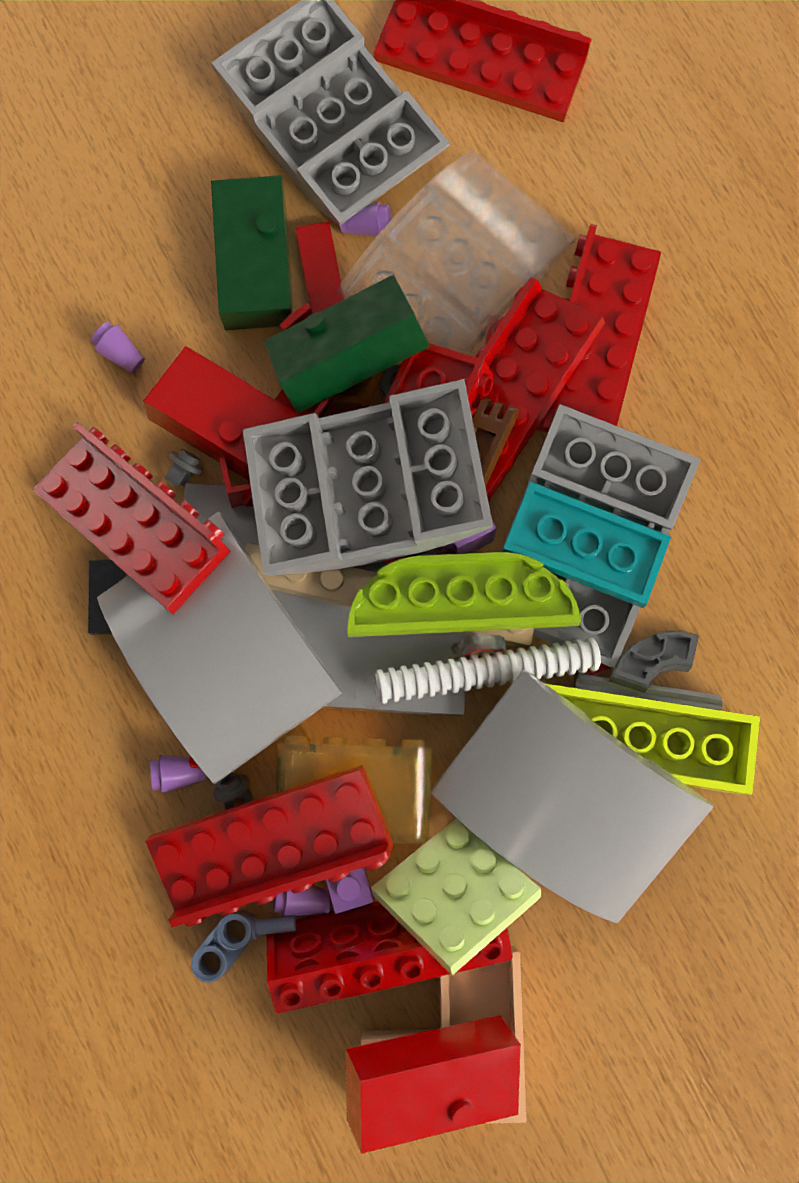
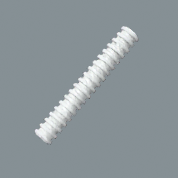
(486, 670)

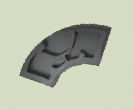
(654, 656)

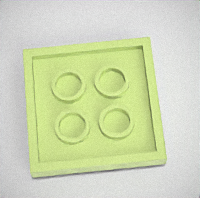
(455, 895)

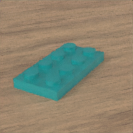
(588, 544)

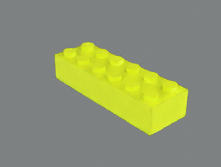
(690, 742)

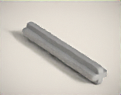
(654, 692)

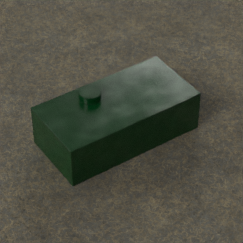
(251, 252)
(345, 344)

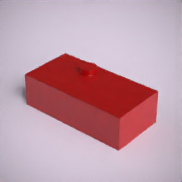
(211, 408)
(432, 1083)

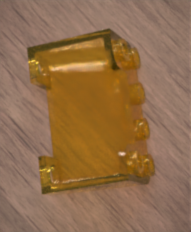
(396, 774)

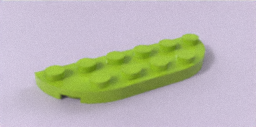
(462, 596)

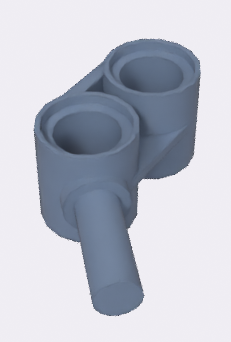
(229, 948)

